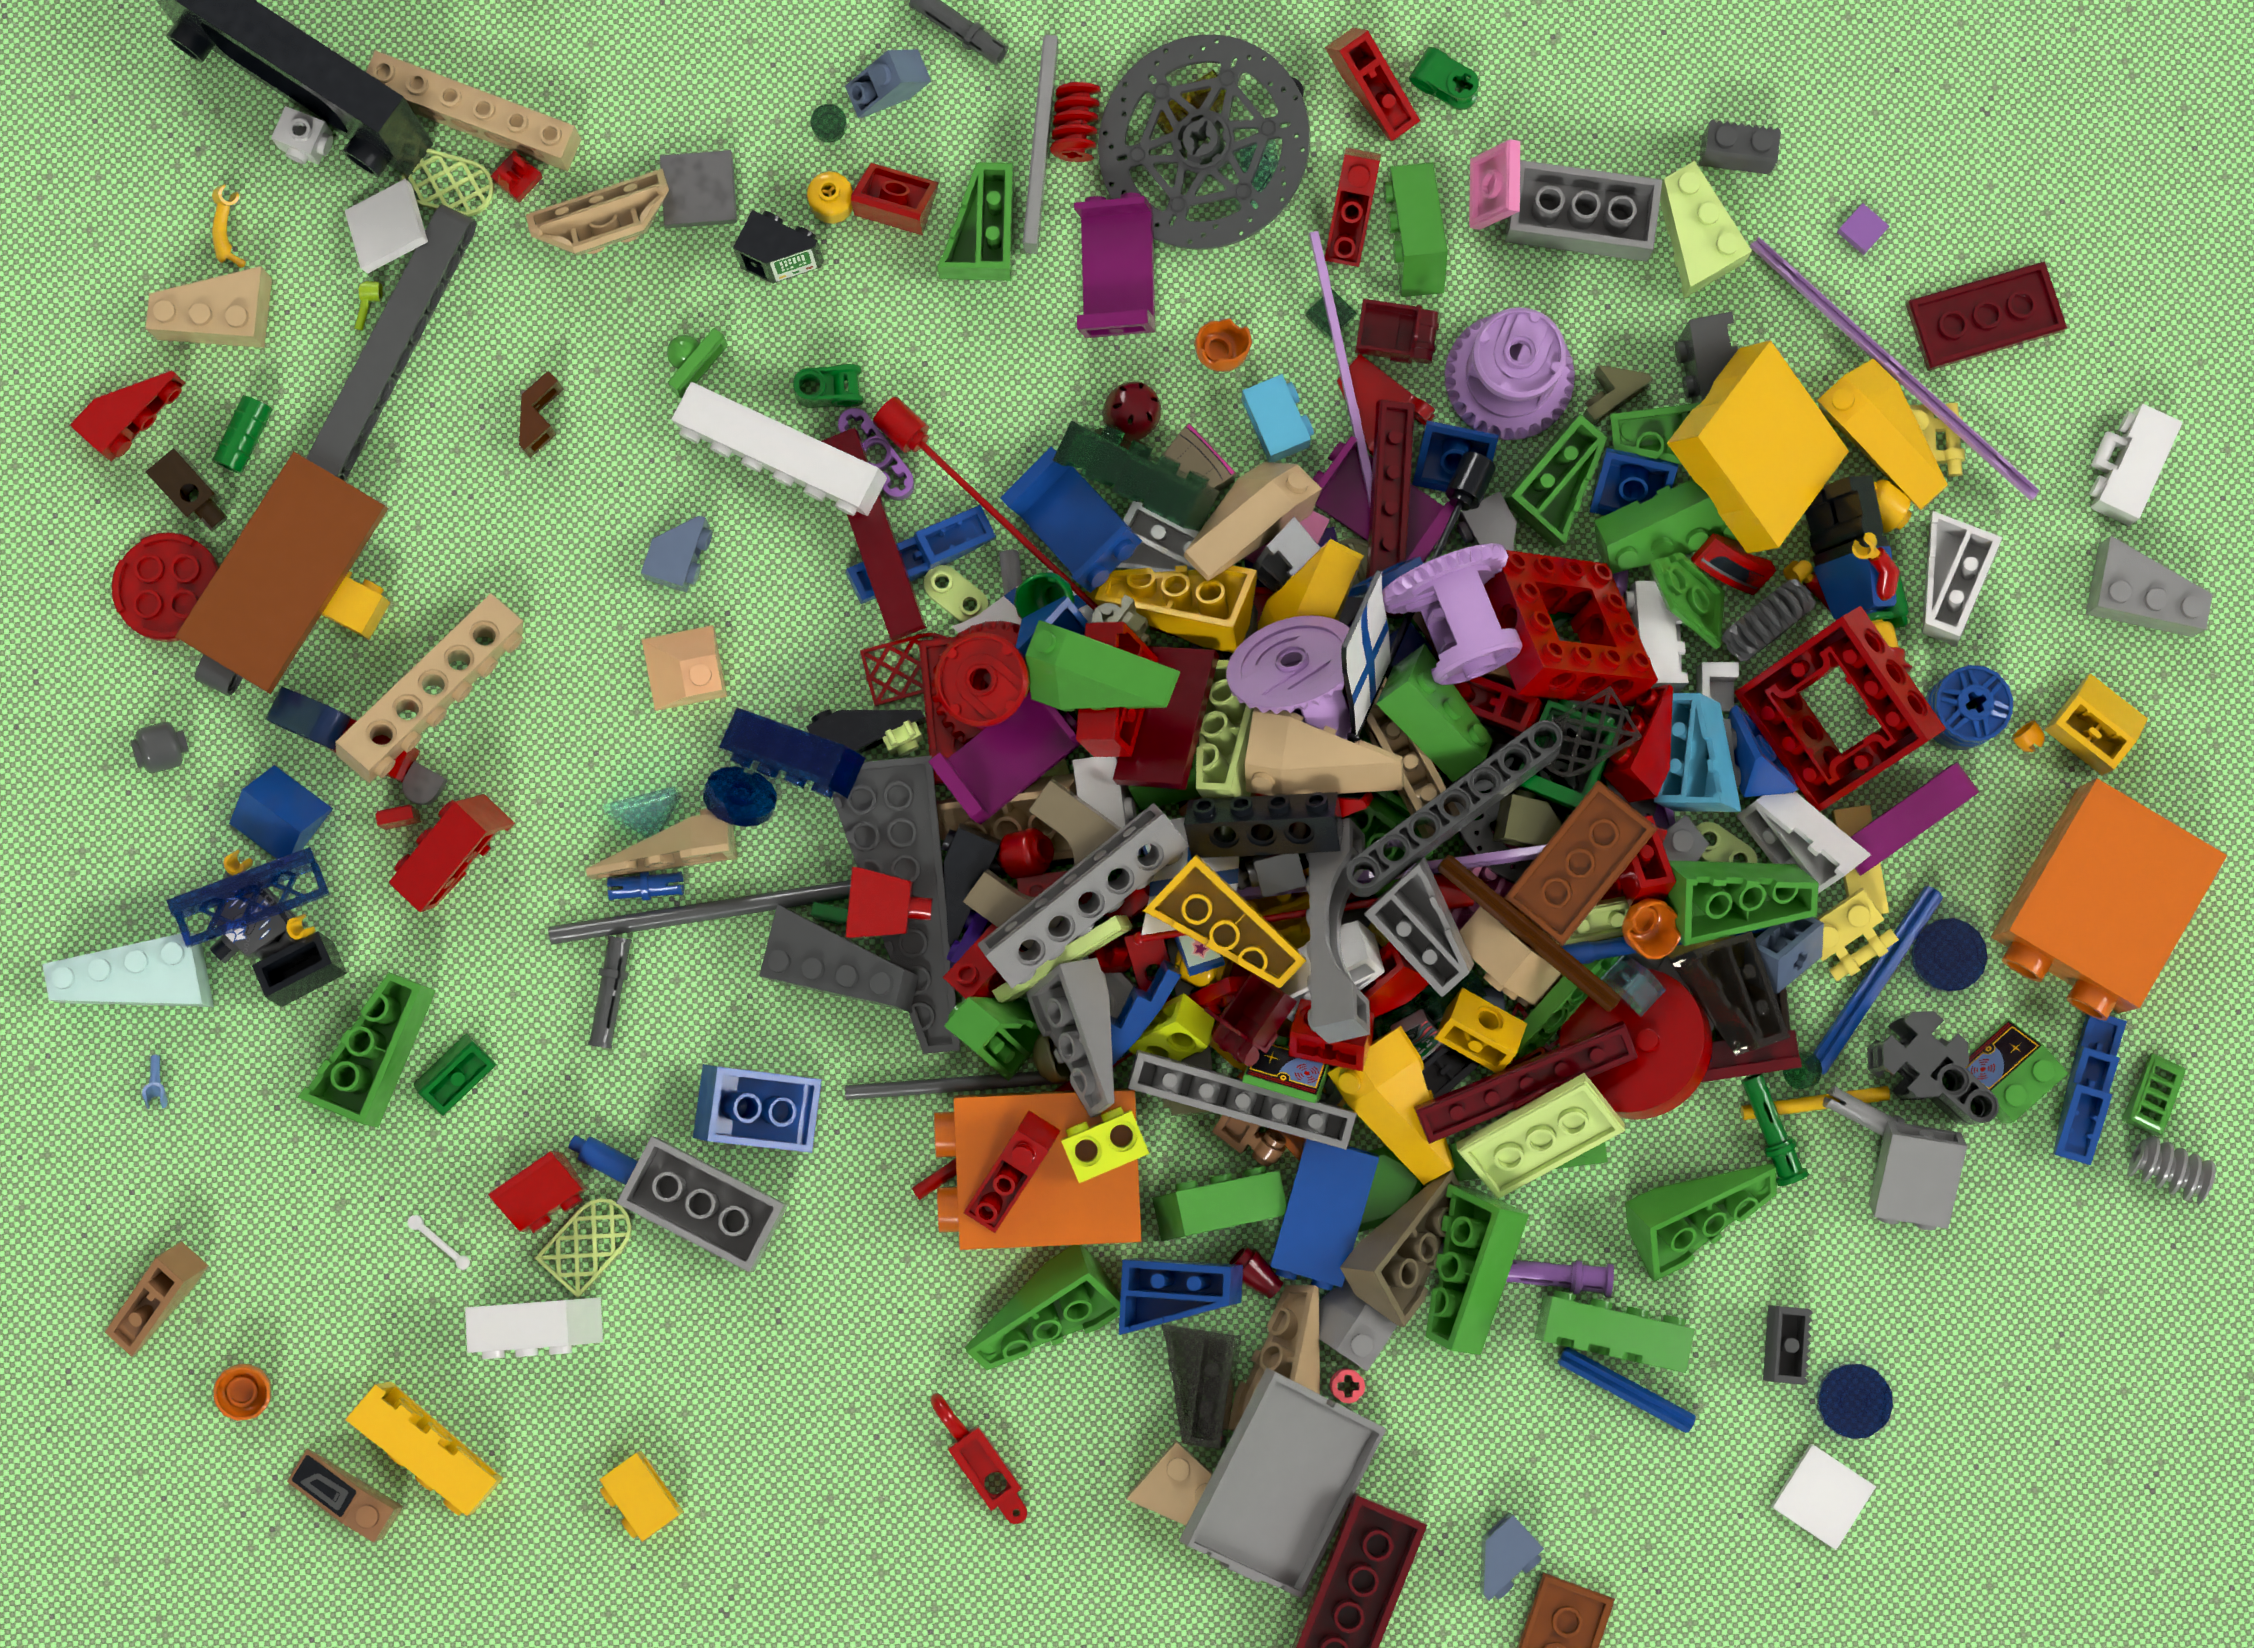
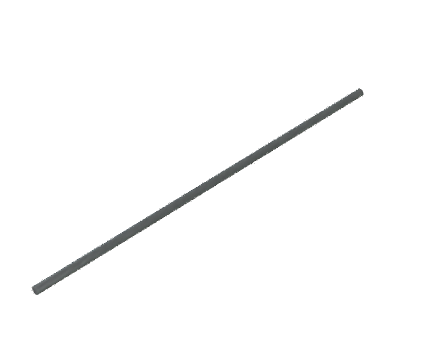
(718, 909)

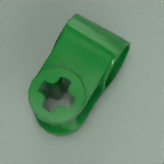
(1441, 75)
(831, 385)

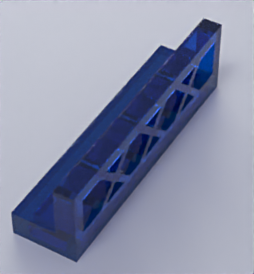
(245, 883)

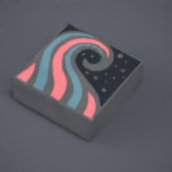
(1417, 1026)

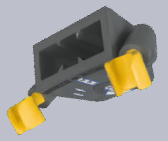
(262, 937)

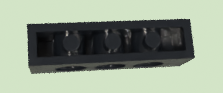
(1264, 825)

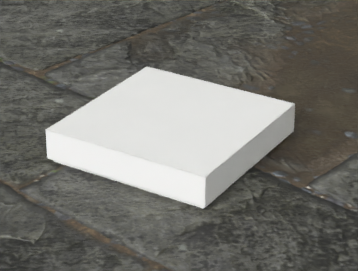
(386, 226)
(1823, 1496)

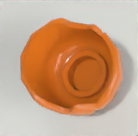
(1222, 345)
(1651, 928)
(242, 1392)

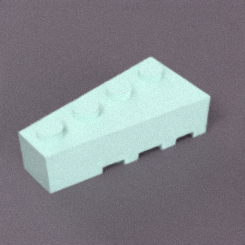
(134, 974)

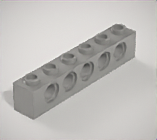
(1062, 896)
(1240, 1100)

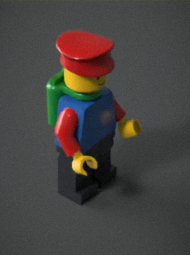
(1853, 559)

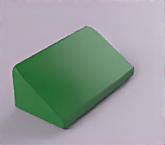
(454, 1074)

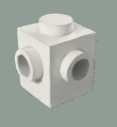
(302, 136)

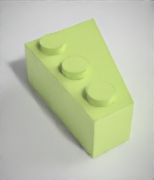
(1700, 230)

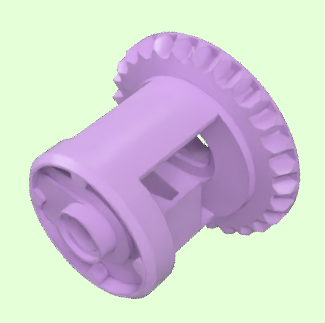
(1510, 374)
(1458, 611)
(1294, 669)

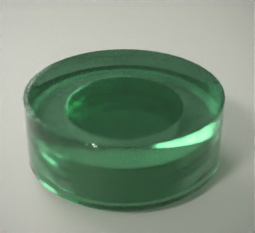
(828, 123)
(1807, 1075)

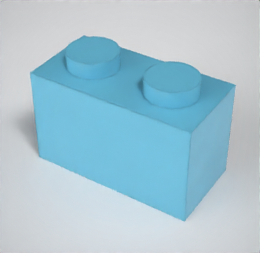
(1277, 418)

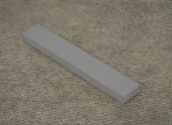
(1040, 144)

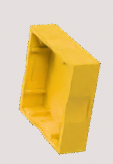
(1758, 447)

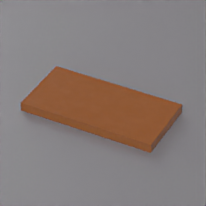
(282, 572)

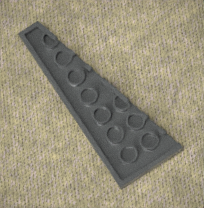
(896, 832)

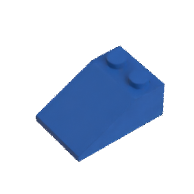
(757, 1108)

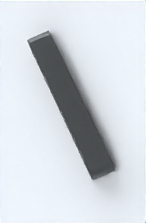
(1462, 792)

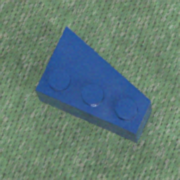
(1173, 1290)

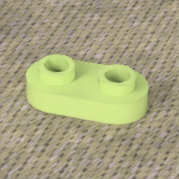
(955, 594)
(1725, 845)

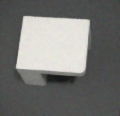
(1717, 682)

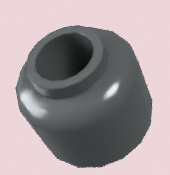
(159, 747)

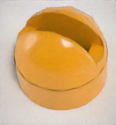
(2028, 735)

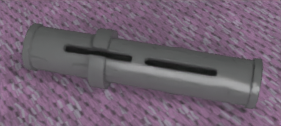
(969, 33)
(610, 990)

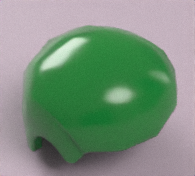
(1040, 591)

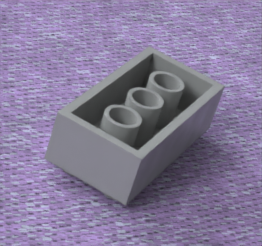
(1586, 211)
(702, 1204)

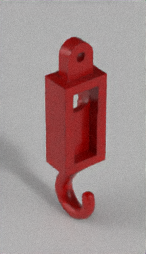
(979, 1459)

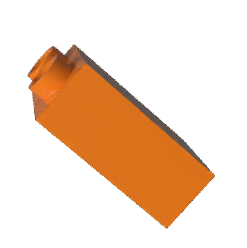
(2106, 900)
(1053, 1204)

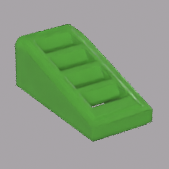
(2132, 1113)

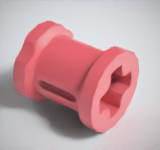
(1338, 1377)

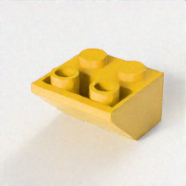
(2097, 725)

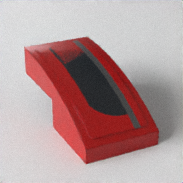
(1732, 565)

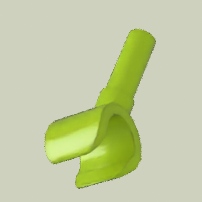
(368, 292)

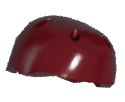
(1135, 402)

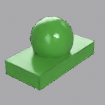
(693, 358)

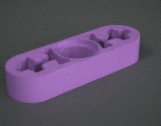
(899, 469)

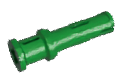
(1779, 1145)

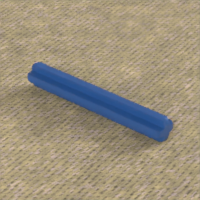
(1626, 1389)

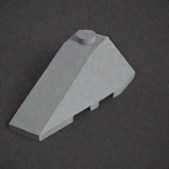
(1075, 1012)
(1353, 1325)

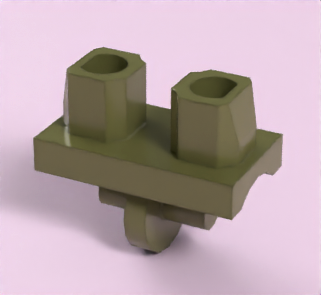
(1126, 613)

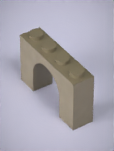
(1075, 821)

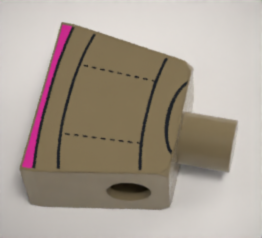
(1199, 456)

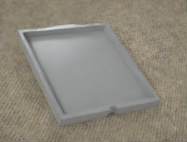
(1282, 1484)

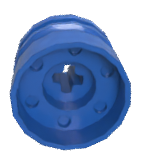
(1970, 727)

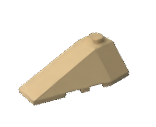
(1302, 759)
(687, 843)

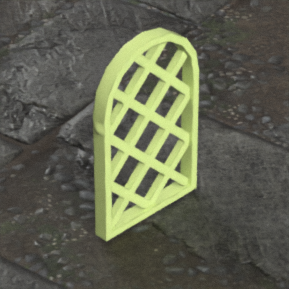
(455, 185)
(574, 1219)

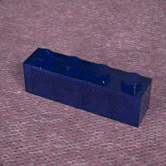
(793, 753)

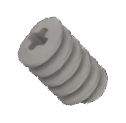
(2174, 1167)

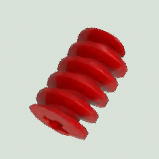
(1073, 121)

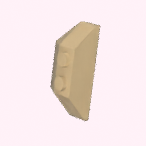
(602, 216)

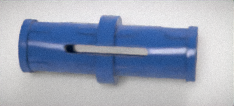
(645, 886)

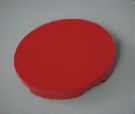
(161, 583)

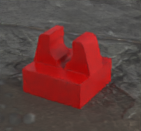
(516, 176)
(1113, 956)

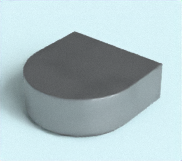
(422, 784)

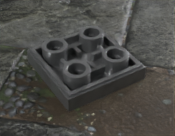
(699, 189)

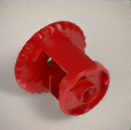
(961, 676)

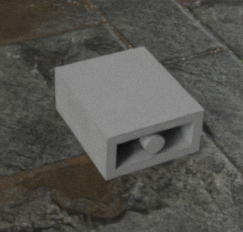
(1917, 1175)

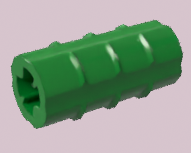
(242, 434)

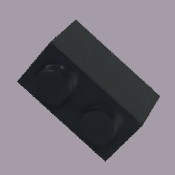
(299, 969)

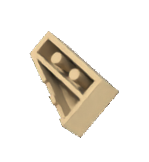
(214, 310)
(1508, 960)
(1172, 1484)

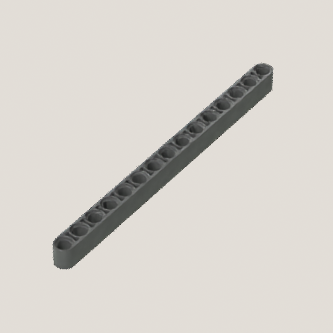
(378, 368)

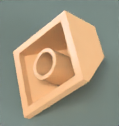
(684, 668)

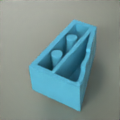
(1700, 759)

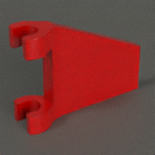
(1372, 385)

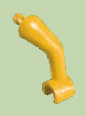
(219, 229)

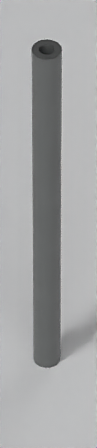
(944, 1085)

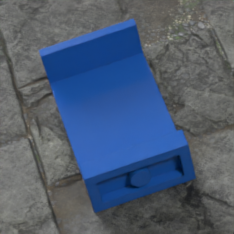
(1072, 520)
(1323, 1213)

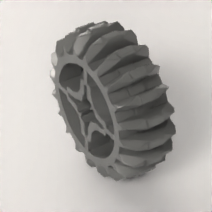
(1768, 620)

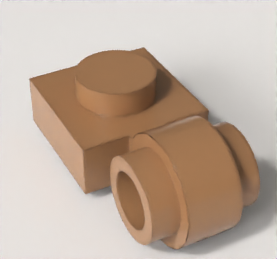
(1240, 1134)

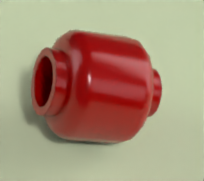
(1025, 853)

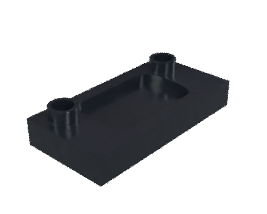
(307, 74)

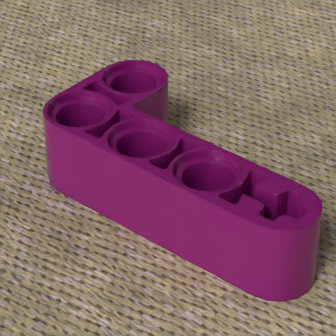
(1914, 815)

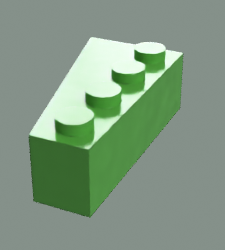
(1659, 527)
(1738, 897)
(372, 1053)
(1615, 1333)

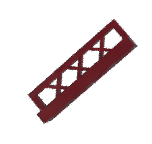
(1771, 1058)

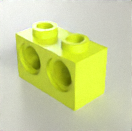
(1177, 1030)
(1108, 1154)

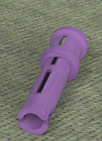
(1574, 1276)

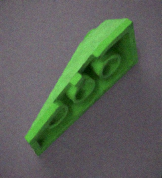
(1685, 1215)

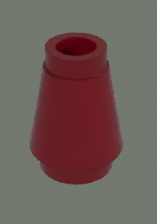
(1257, 1272)

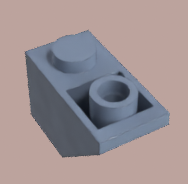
(888, 81)
(675, 555)
(1504, 1553)

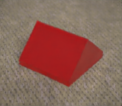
(894, 198)

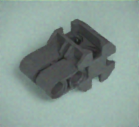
(1924, 1061)

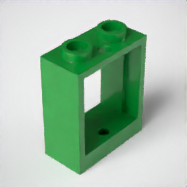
(1557, 793)

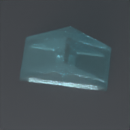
(1634, 984)

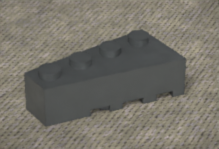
(825, 962)

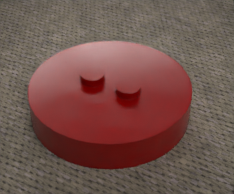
(1670, 1044)

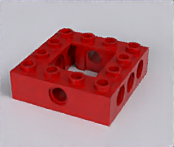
(1565, 669)
(1798, 736)

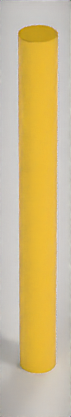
(1815, 1102)

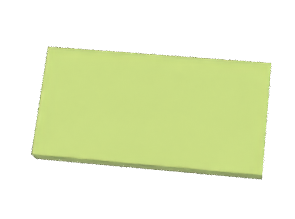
(1540, 1136)

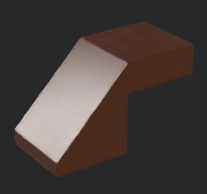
(534, 429)

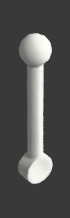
(417, 1223)

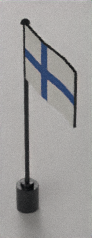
(1367, 648)

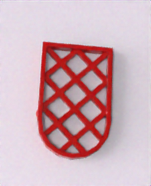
(879, 662)

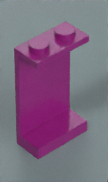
(1117, 266)
(1346, 501)
(1007, 758)

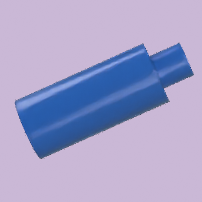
(603, 1158)

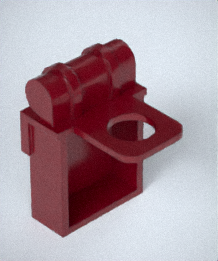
(1397, 332)
(1252, 1019)

